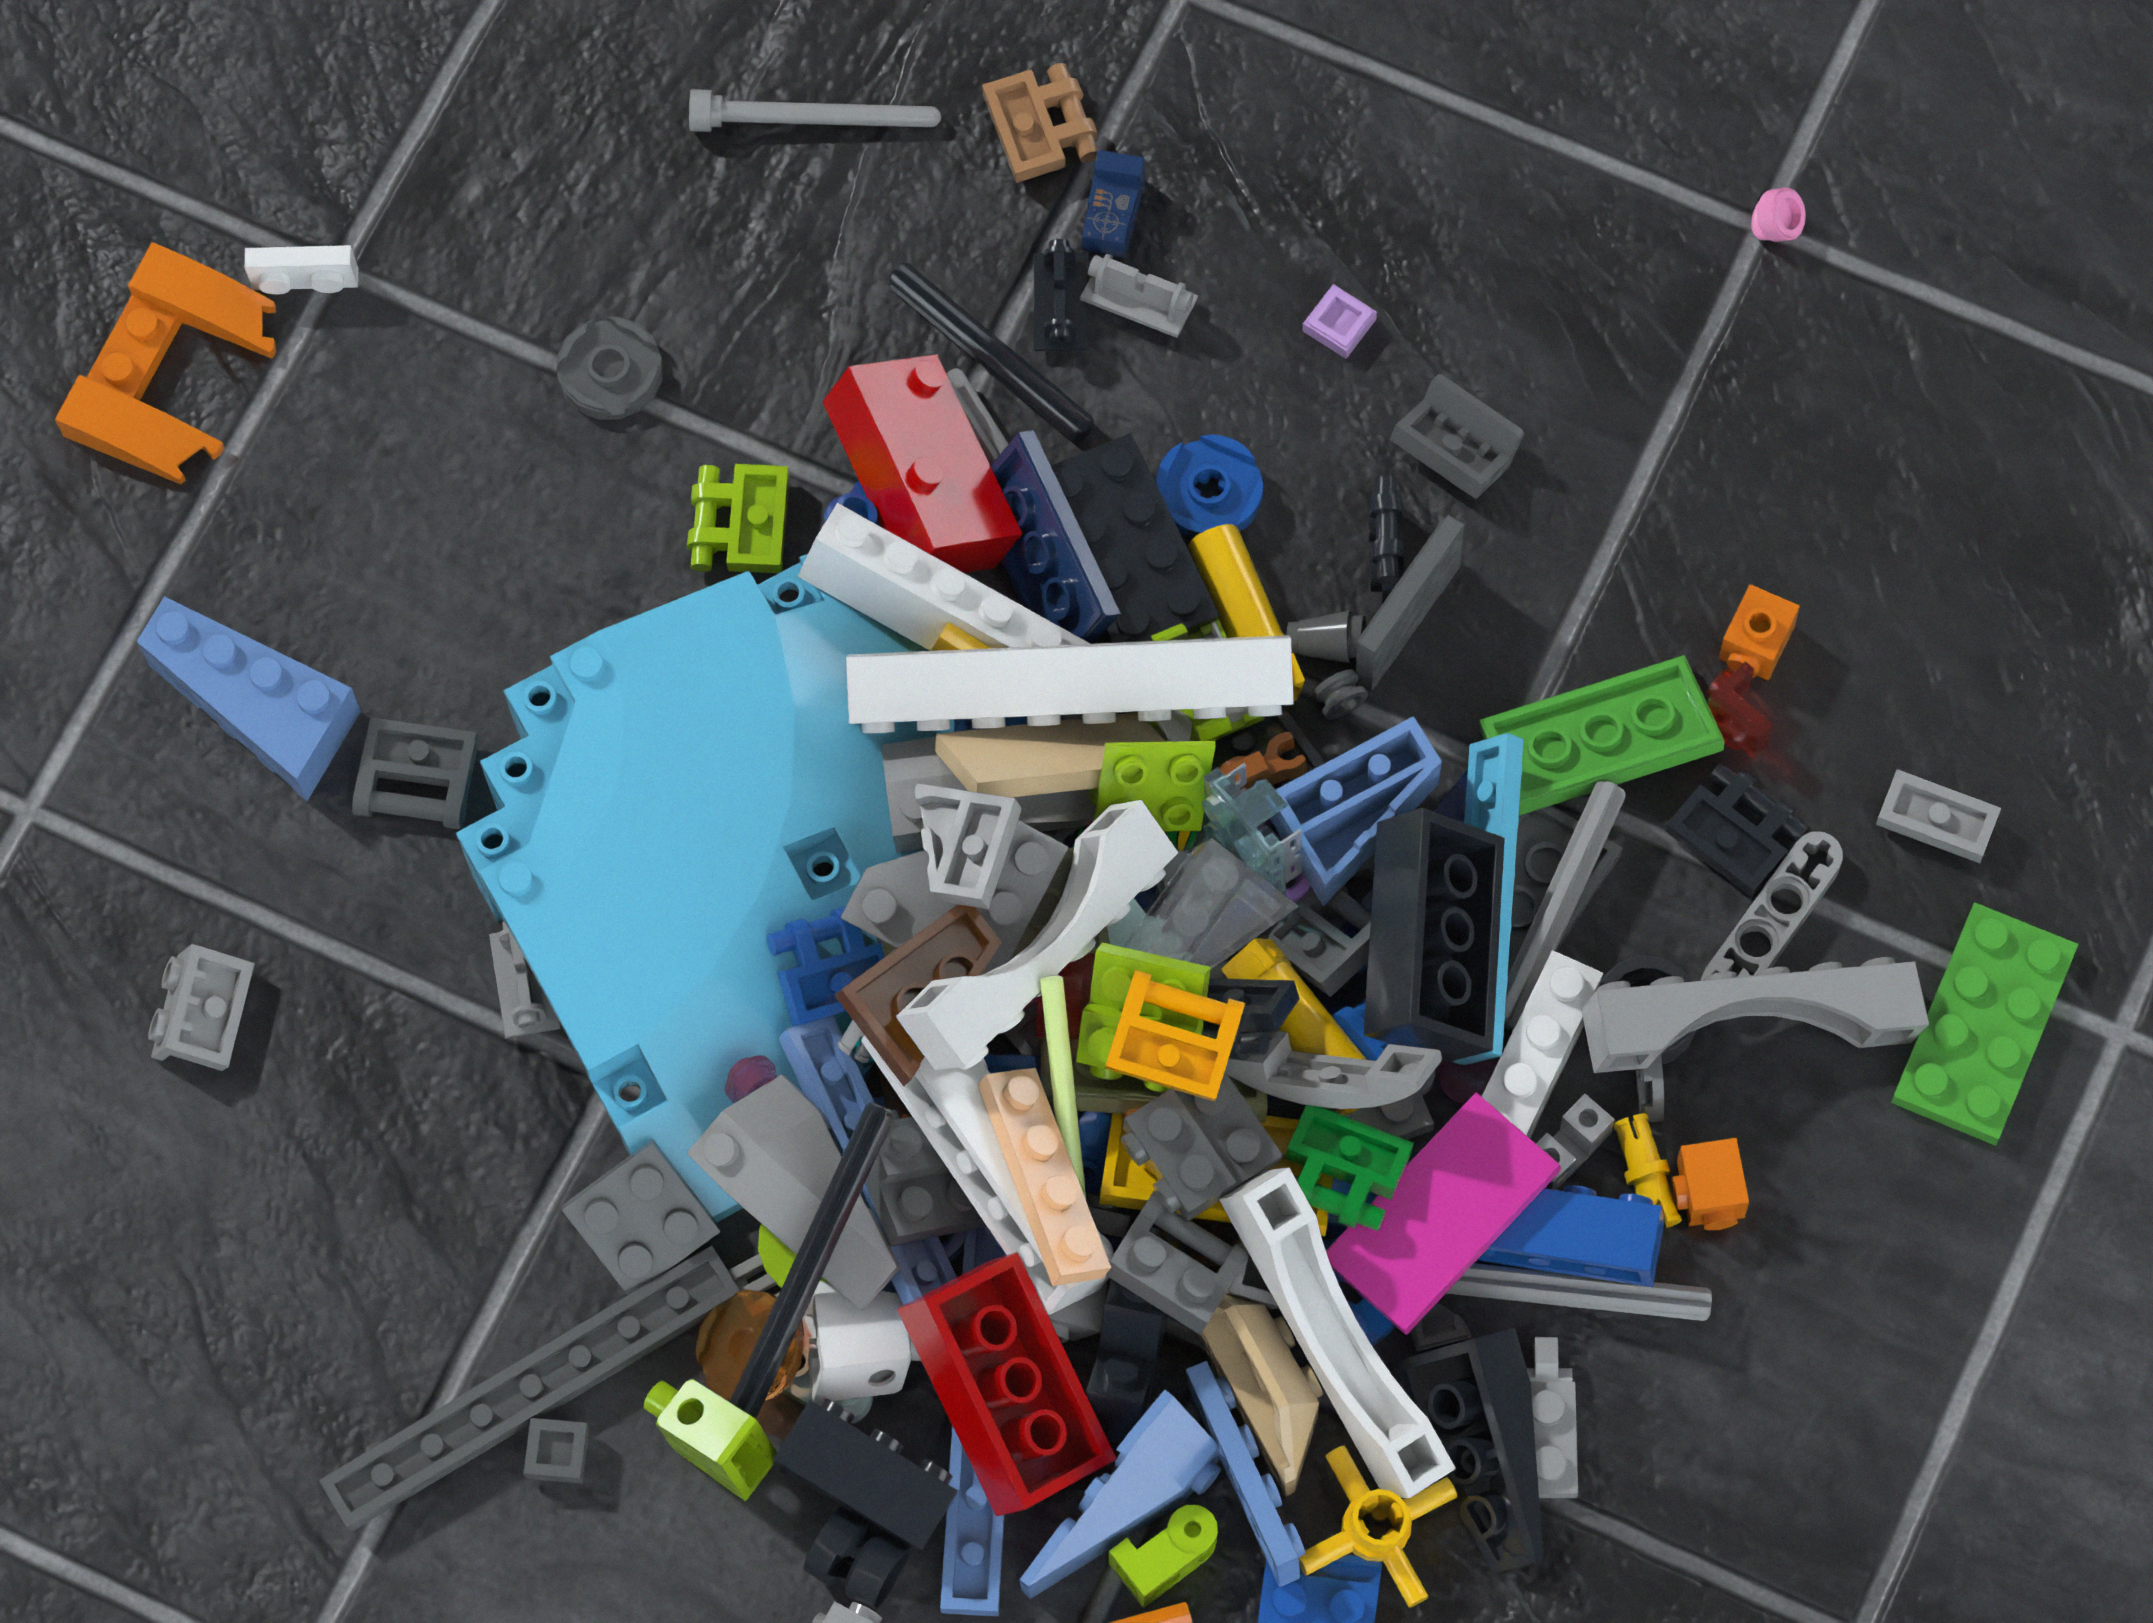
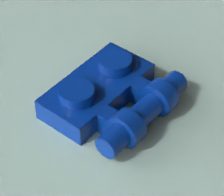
(814, 982)

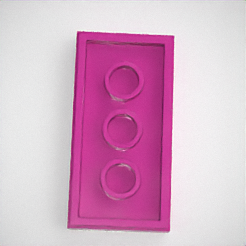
(1443, 1213)

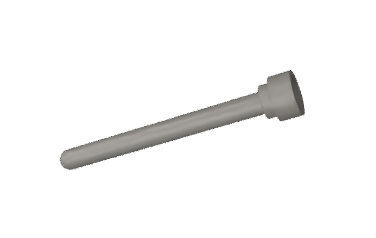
(710, 111)

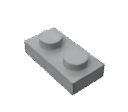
(1938, 816)

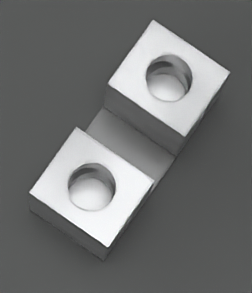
(1580, 1134)

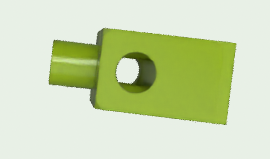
(712, 1435)

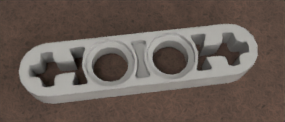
(1767, 920)

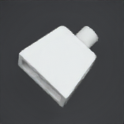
(855, 1349)

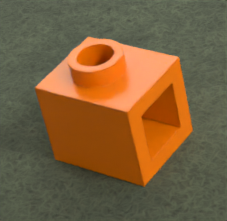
(1759, 632)
(1711, 1184)

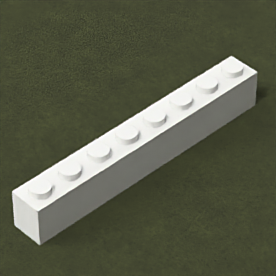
(1069, 680)

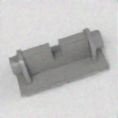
(1138, 296)
(521, 998)

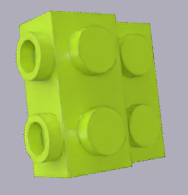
(1109, 988)

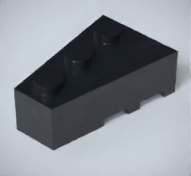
(866, 1473)

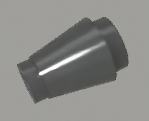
(1328, 636)

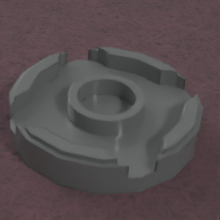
(609, 368)

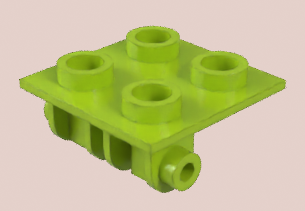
(1161, 775)

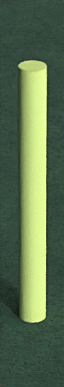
(1061, 1070)

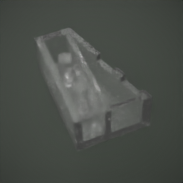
(1209, 909)

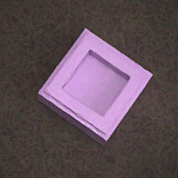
(1339, 321)

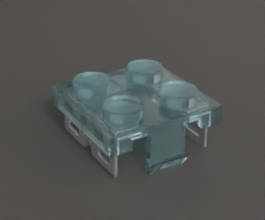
(1233, 822)

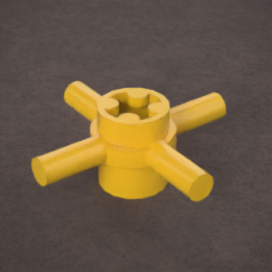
(1381, 1505)

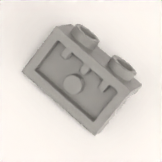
(201, 1007)

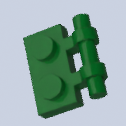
(1350, 1153)

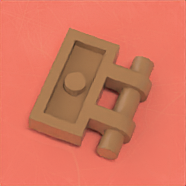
(1025, 126)

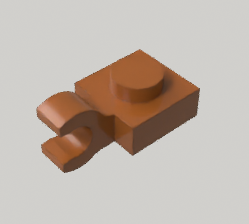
(1270, 765)

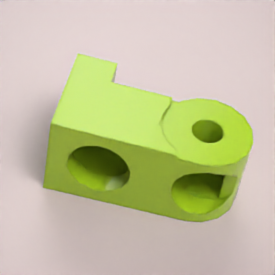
(1168, 1555)

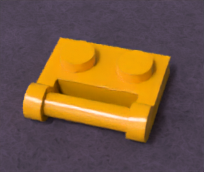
(1168, 1053)

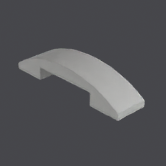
(1334, 1079)

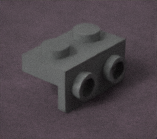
(1458, 437)

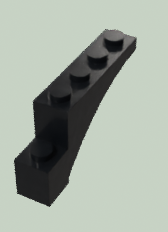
(1127, 1354)

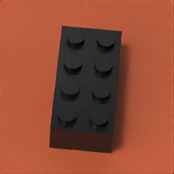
(1134, 542)
(1434, 935)

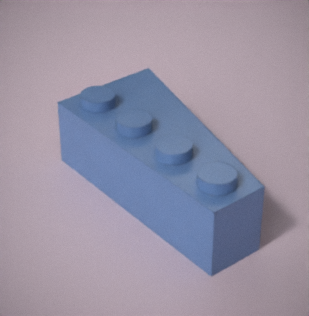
(255, 694)

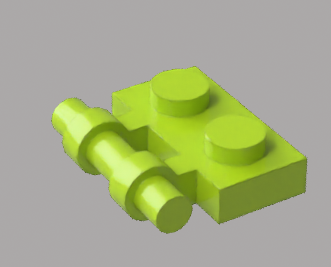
(756, 519)

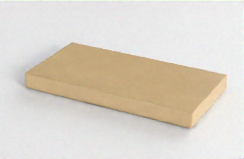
(1036, 758)

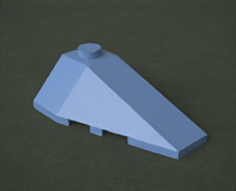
(1156, 1472)

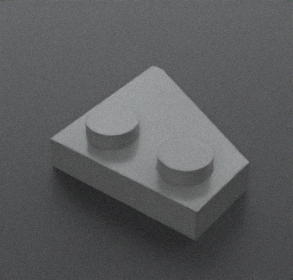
(965, 842)

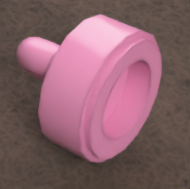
(1778, 215)

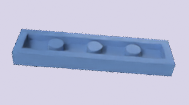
(1255, 1492)

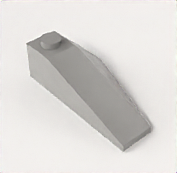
(917, 762)
(777, 1164)

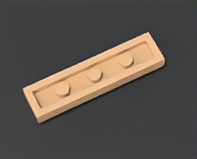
(1044, 1176)

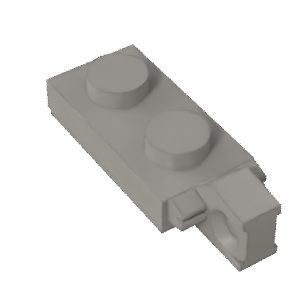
(1554, 1421)

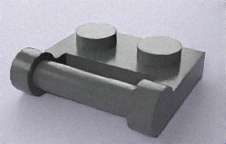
(419, 756)
(1317, 947)
(1168, 1275)

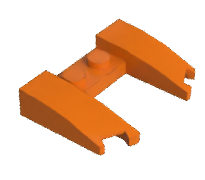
(106, 405)

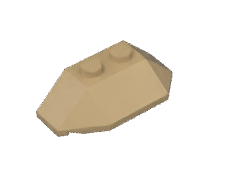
(1267, 1383)

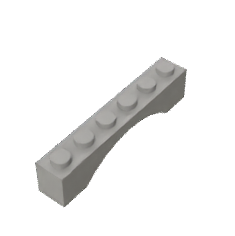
(1861, 1004)

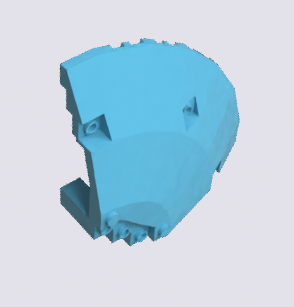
(671, 822)

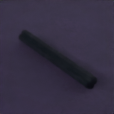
(991, 352)

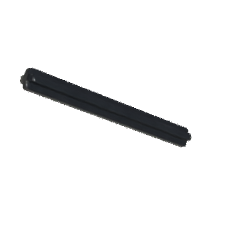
(812, 1258)

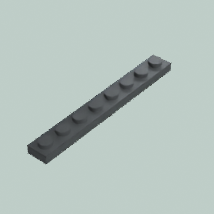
(528, 1389)

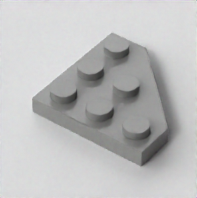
(897, 902)

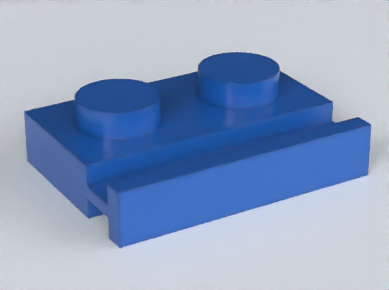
(1333, 1594)

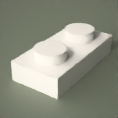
(309, 267)

